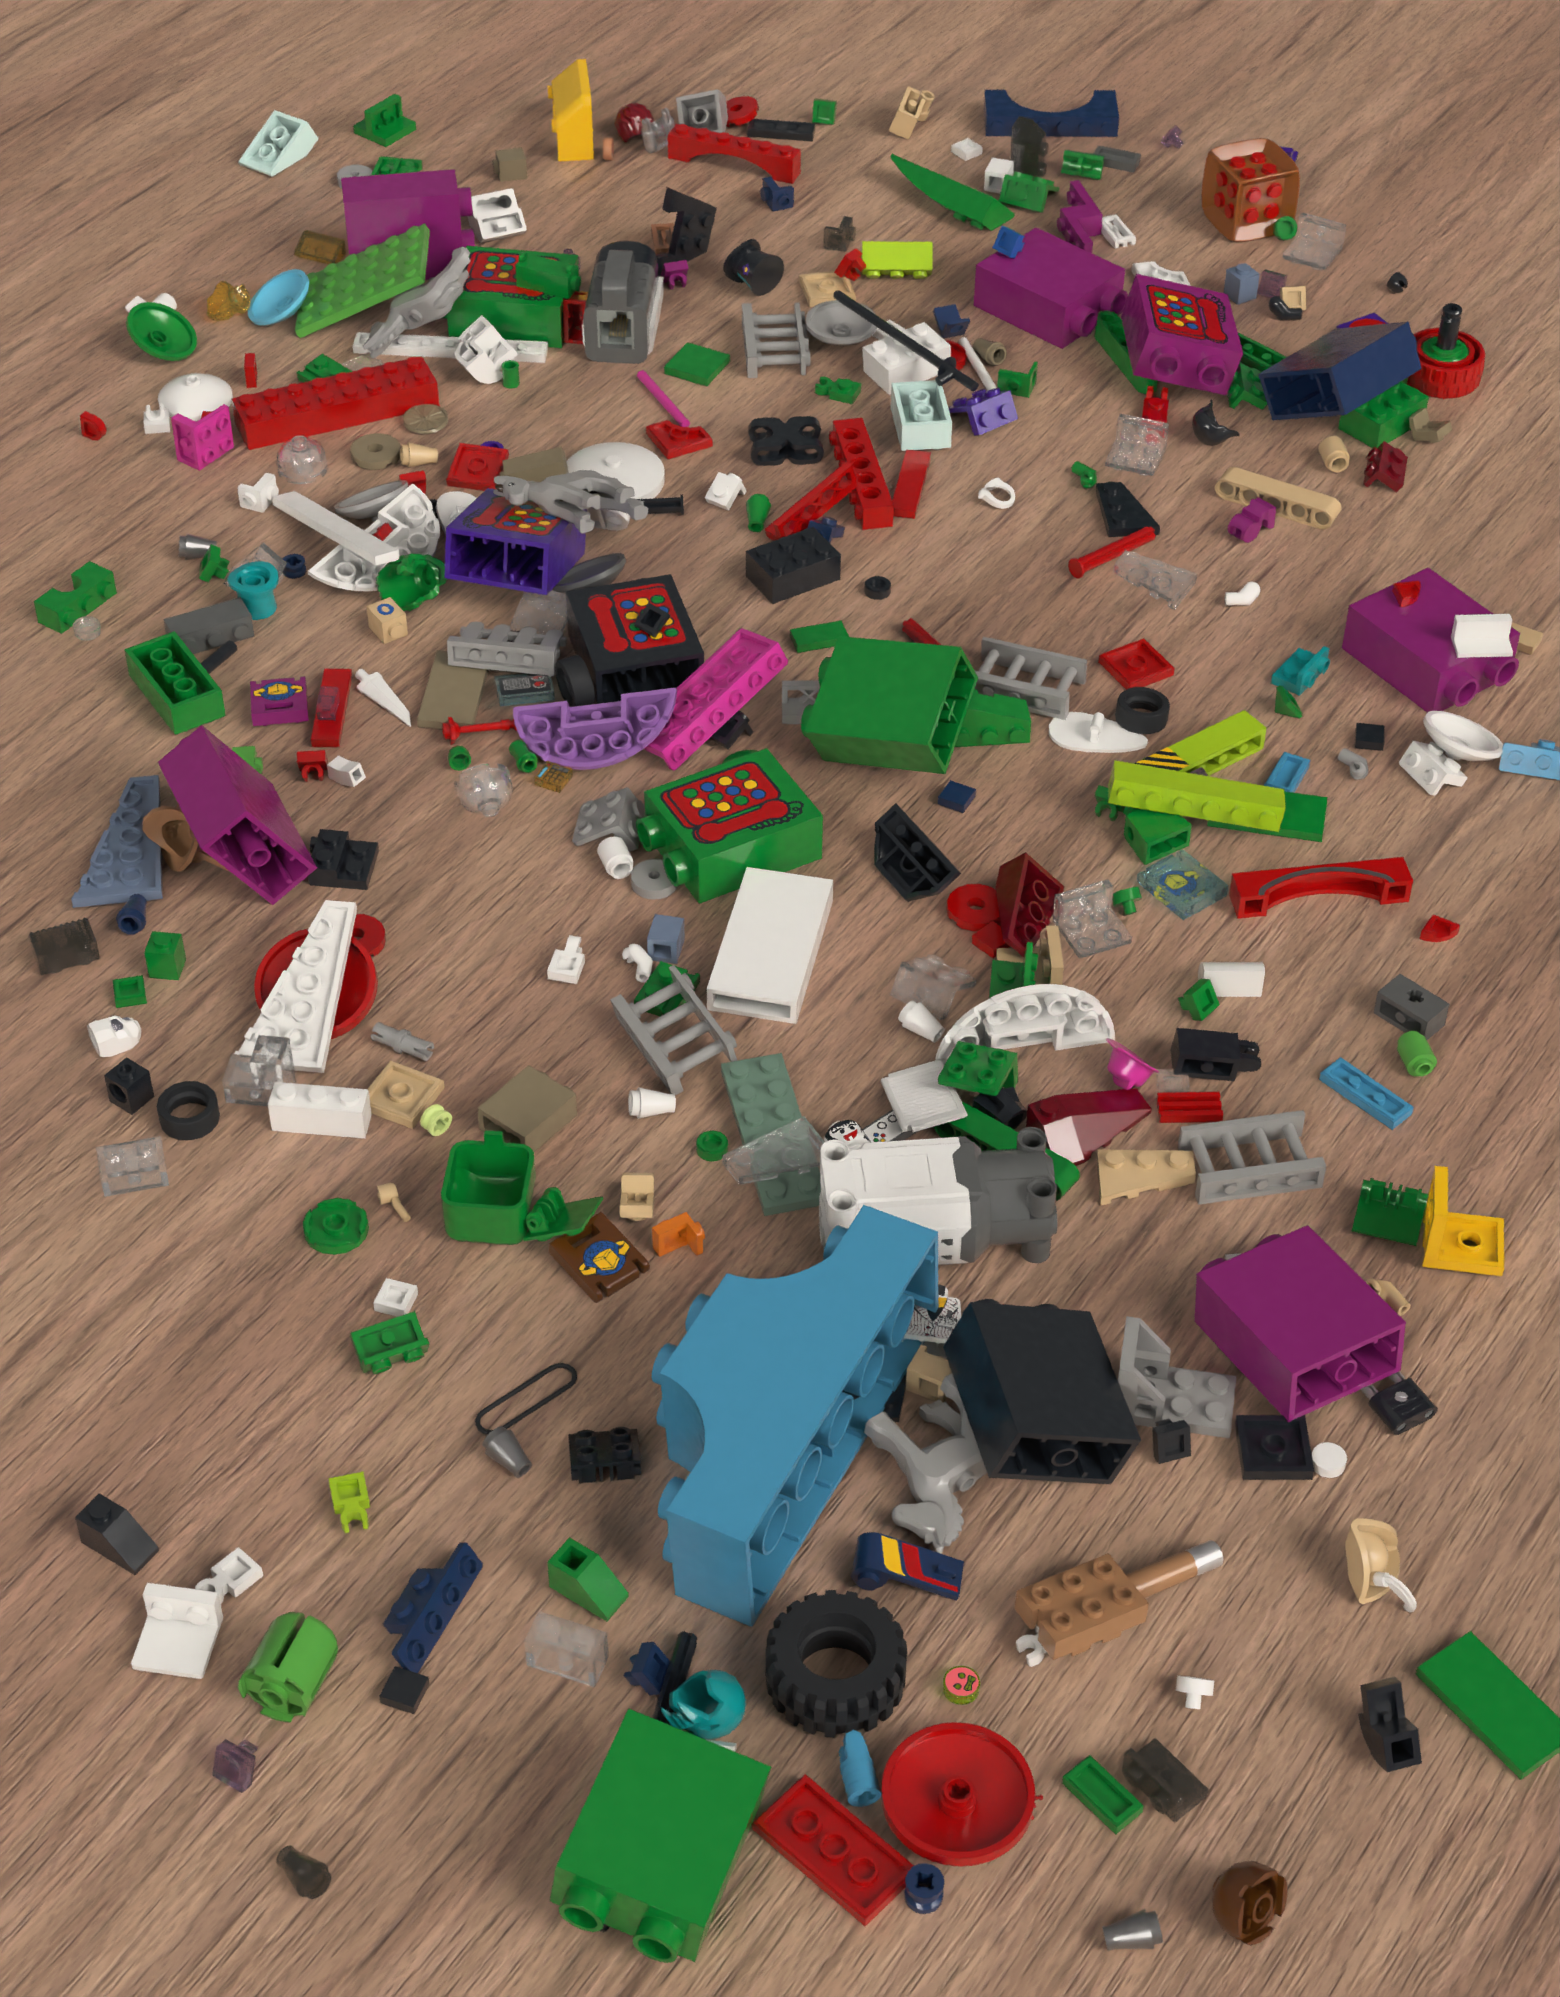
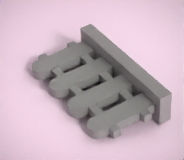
(501, 655)

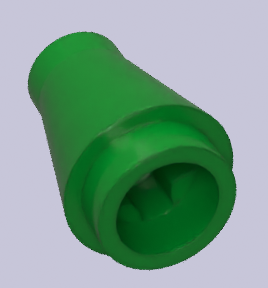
(757, 511)

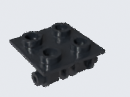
(602, 1449)

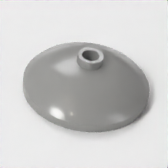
(838, 324)
(370, 501)

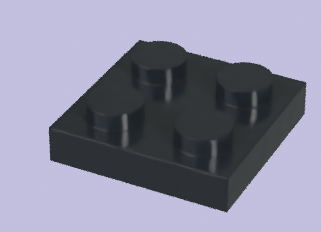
(1273, 1448)

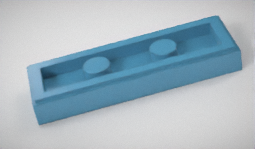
(1366, 1093)

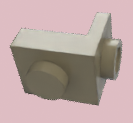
(1428, 430)

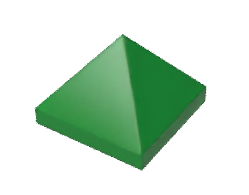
(1286, 703)

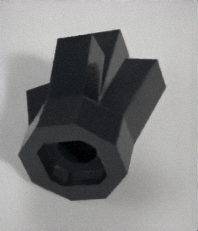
(1003, 1107)

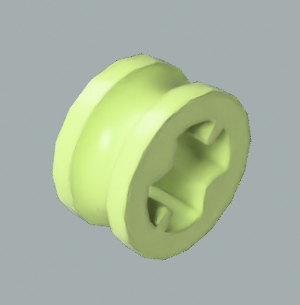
(436, 1120)

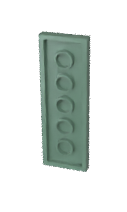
(762, 1103)

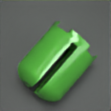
(289, 1666)

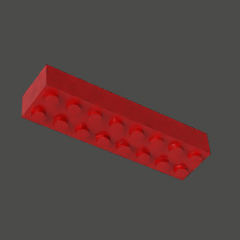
(334, 402)

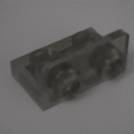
(1163, 1779)

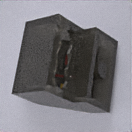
(1028, 147)

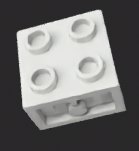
(178, 1631)

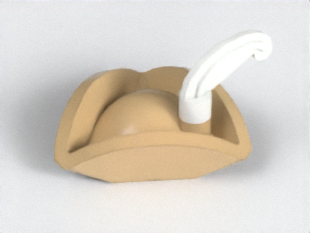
(1375, 1562)

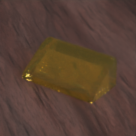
(320, 247)

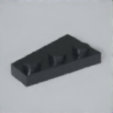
(1122, 510)

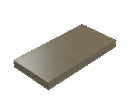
(451, 693)

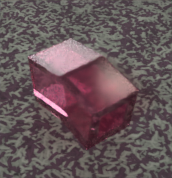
(327, 703)

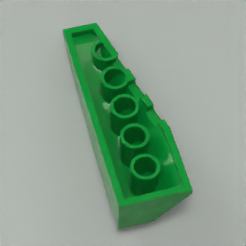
(956, 197)

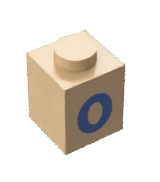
(387, 620)

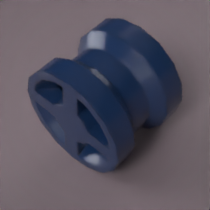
(924, 1899)

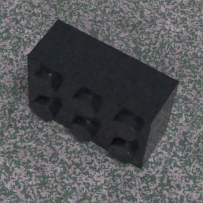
(793, 565)

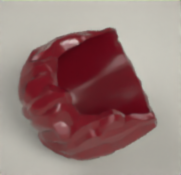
(629, 120)

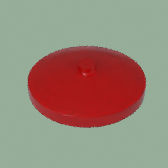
(357, 988)
(958, 1794)

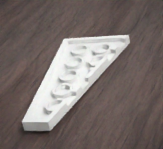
(309, 991)

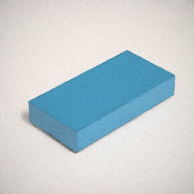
(1288, 772)

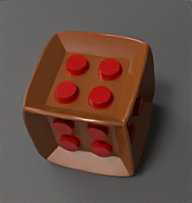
(1249, 188)

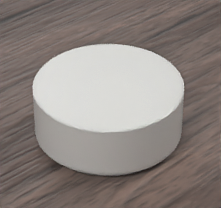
(1329, 1460)

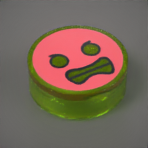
(961, 1685)

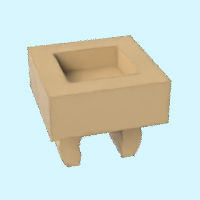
(1294, 296)

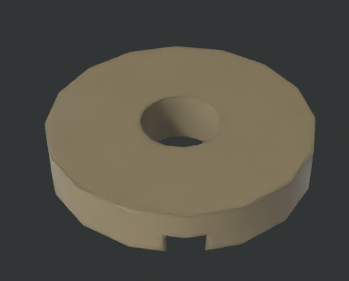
(375, 451)

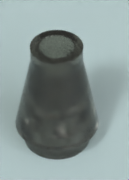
(305, 1873)

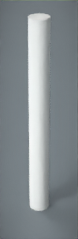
(977, 364)

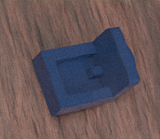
(776, 197)
(827, 528)

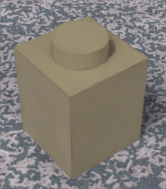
(510, 164)

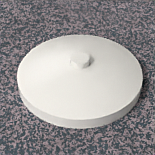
(626, 462)

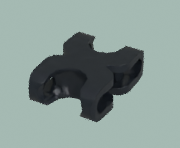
(785, 441)

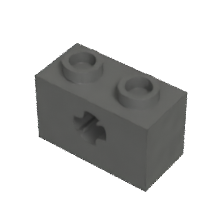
(1411, 1007)

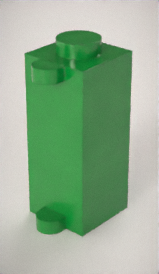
(547, 275)

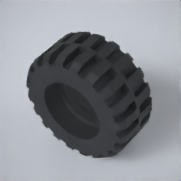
(827, 1703)

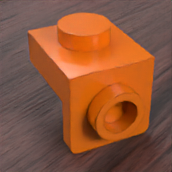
(677, 1233)

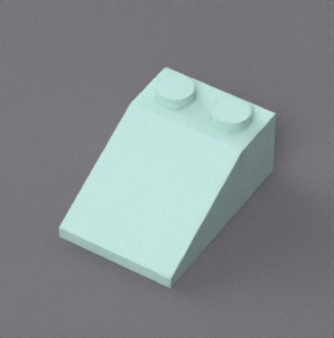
(279, 144)

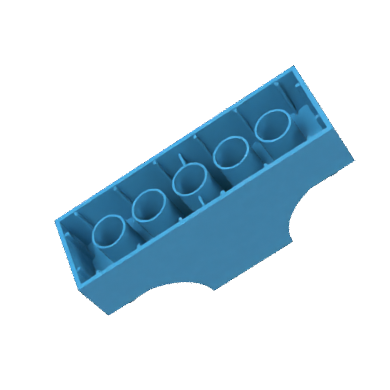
(762, 1405)

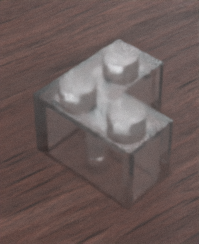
(252, 1077)

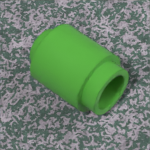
(1416, 1053)

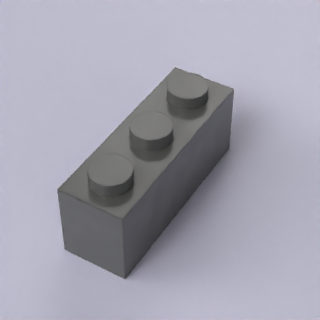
(212, 625)

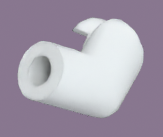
(1244, 596)
(637, 954)

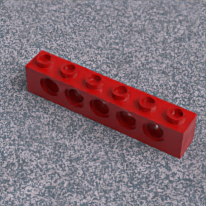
(871, 496)

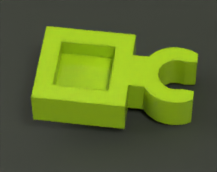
(350, 1499)

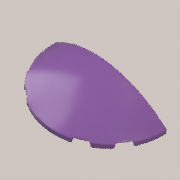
(594, 733)

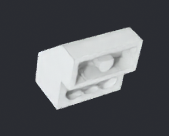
(496, 216)

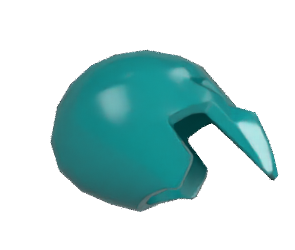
(707, 1704)

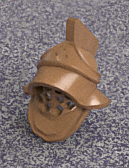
(173, 834)

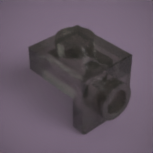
(839, 238)

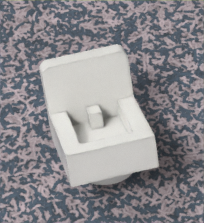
(725, 490)
(260, 495)

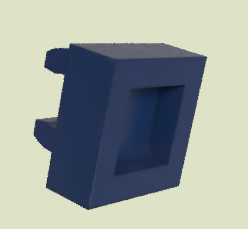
(648, 1668)

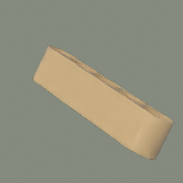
(1290, 500)

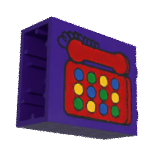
(511, 545)

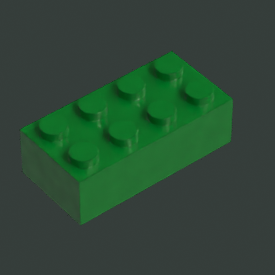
(175, 682)

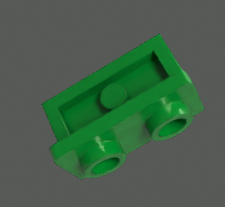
(1246, 386)
(389, 1343)

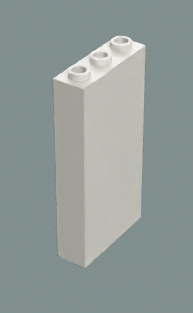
(770, 945)

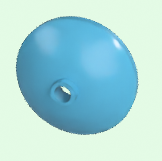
(279, 298)

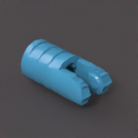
(858, 1771)

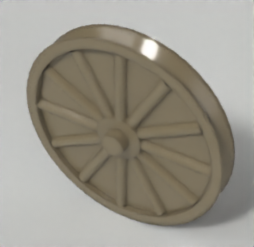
(425, 419)

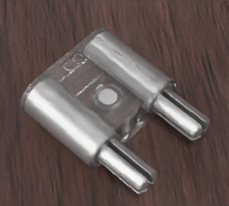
(656, 133)

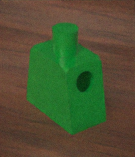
(1155, 833)

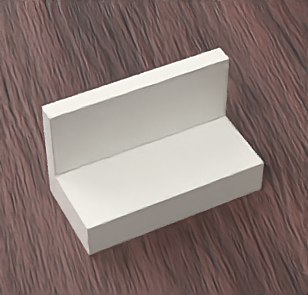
(1482, 635)

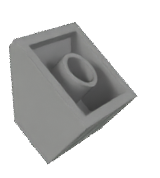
(703, 110)

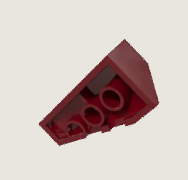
(1025, 900)
(1087, 1120)

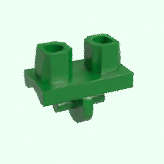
(1082, 164)

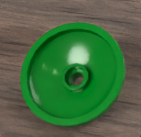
(161, 331)

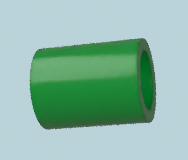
(510, 374)

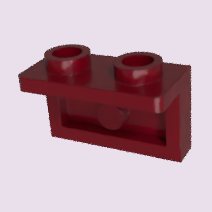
(1386, 465)

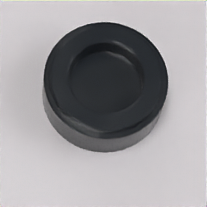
(877, 588)

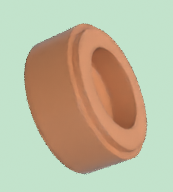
(608, 148)

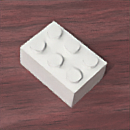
(892, 362)

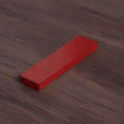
(910, 483)
(329, 732)

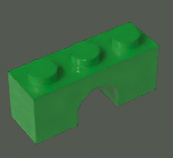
(92, 588)

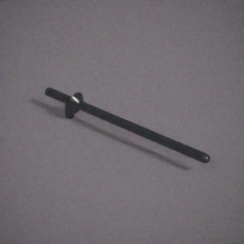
(946, 367)

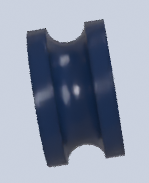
(295, 566)

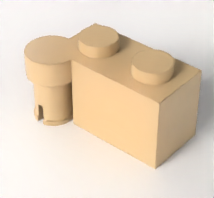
(911, 111)

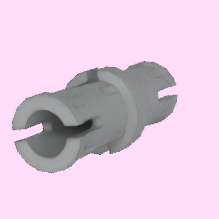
(402, 1041)

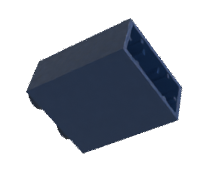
(1340, 371)

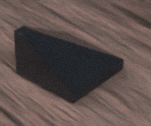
(652, 620)

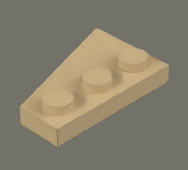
(1141, 1170)

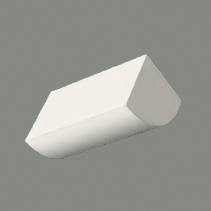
(1234, 978)

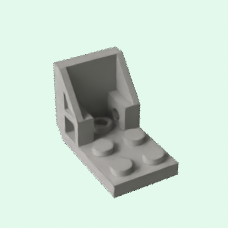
(1173, 1393)

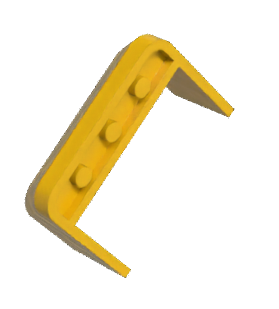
(572, 112)

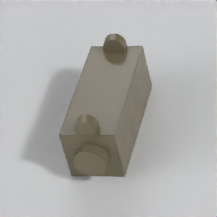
(536, 465)

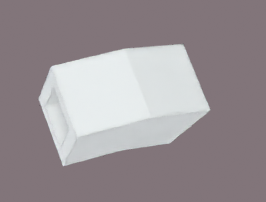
(345, 771)

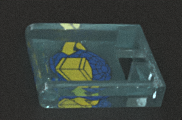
(1178, 884)

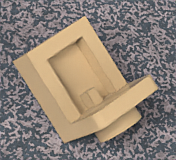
(637, 1196)

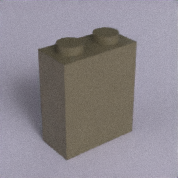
(528, 1109)

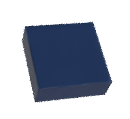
(956, 796)

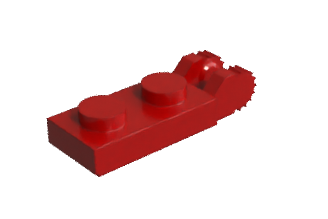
(1156, 408)

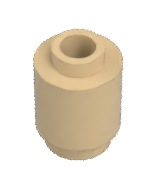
(1334, 454)

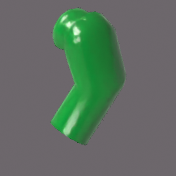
(1087, 475)

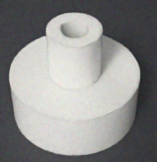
(1194, 1688)

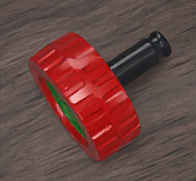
(1448, 357)

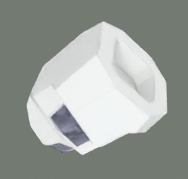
(114, 1035)

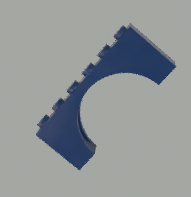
(1093, 119)

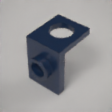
(949, 321)

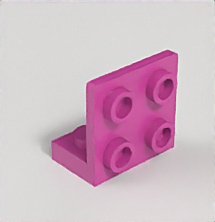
(204, 440)

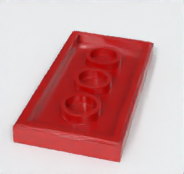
(834, 1849)

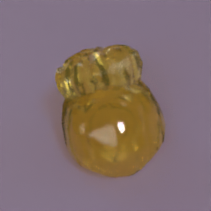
(227, 301)

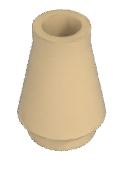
(417, 455)

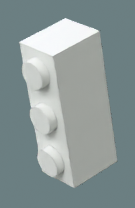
(319, 1110)

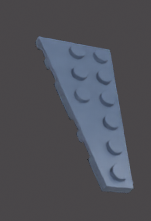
(125, 857)

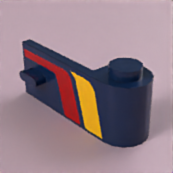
(886, 1557)

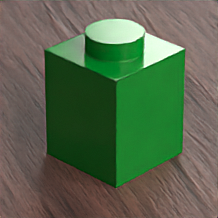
(165, 955)

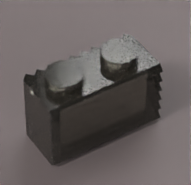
(64, 946)

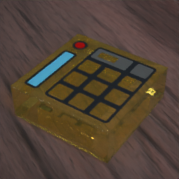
(553, 776)

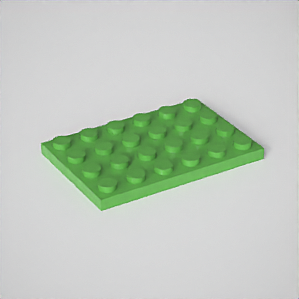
(364, 280)

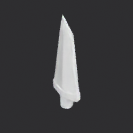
(379, 691)

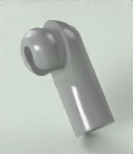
(1356, 763)

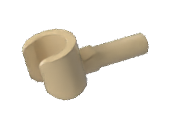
(388, 1193)

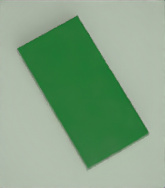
(1301, 820)
(1493, 1704)

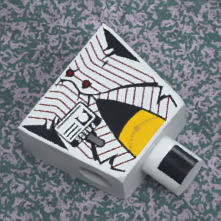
(935, 1327)

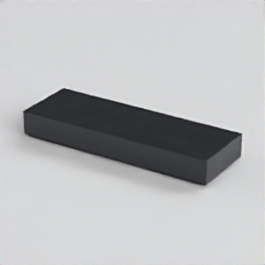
(781, 130)

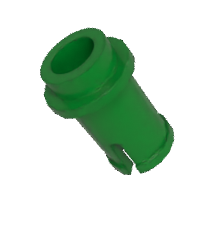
(525, 760)

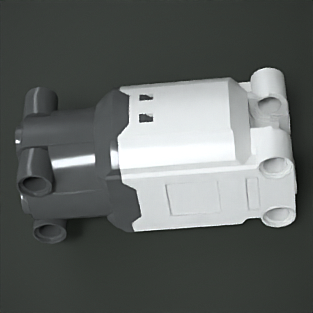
(948, 1187)

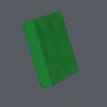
(697, 364)

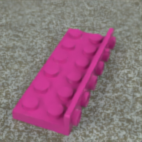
(717, 693)

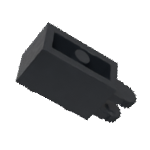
(1212, 1054)

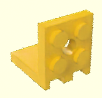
(1447, 1230)

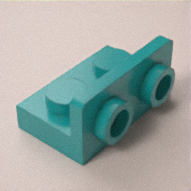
(1301, 670)

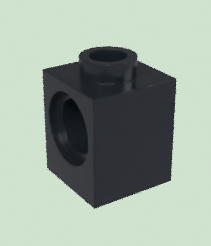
(129, 1086)

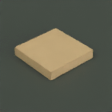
(821, 286)
(403, 1094)

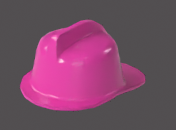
(1127, 1067)

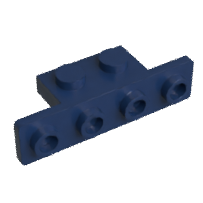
(429, 1605)

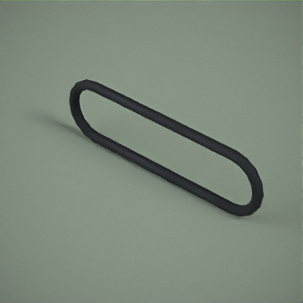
(523, 1386)

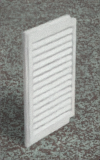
(920, 1099)

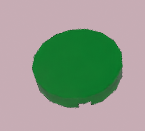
(335, 1226)

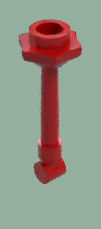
(452, 730)

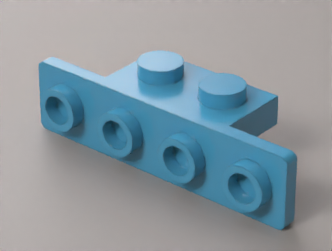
(1537, 760)

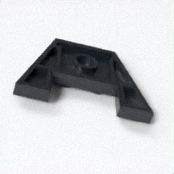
(691, 227)

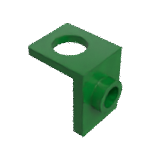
(1018, 383)

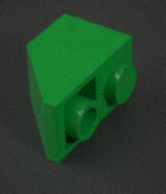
(585, 1579)

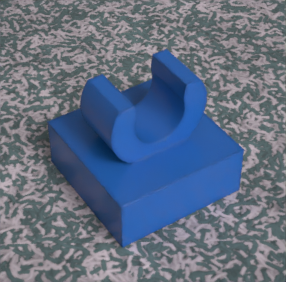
(1008, 242)

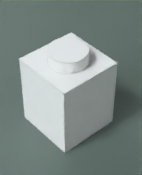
(995, 174)

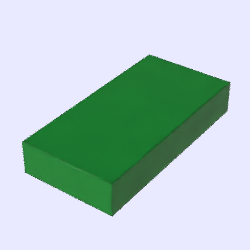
(817, 636)
(1102, 1794)

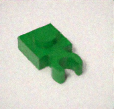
(842, 390)

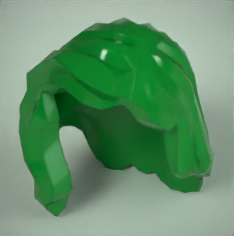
(411, 580)

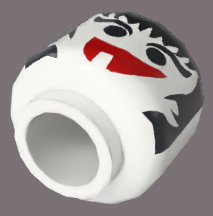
(848, 1132)

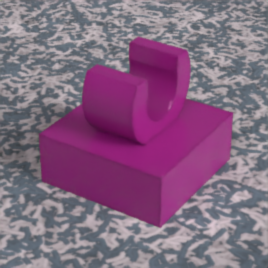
(675, 272)

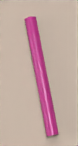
(663, 399)

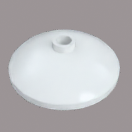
(194, 394)
(1462, 737)

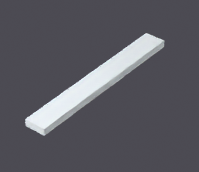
(446, 346)
(336, 528)

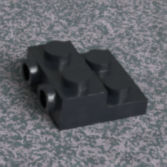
(341, 860)

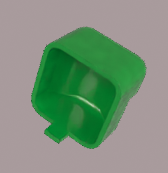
(488, 1190)

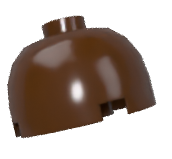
(1248, 1899)

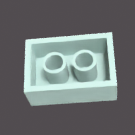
(921, 415)

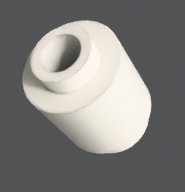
(615, 857)

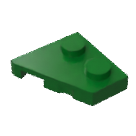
(393, 165)

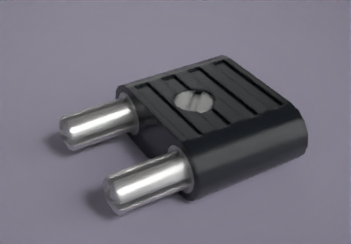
(1401, 1404)

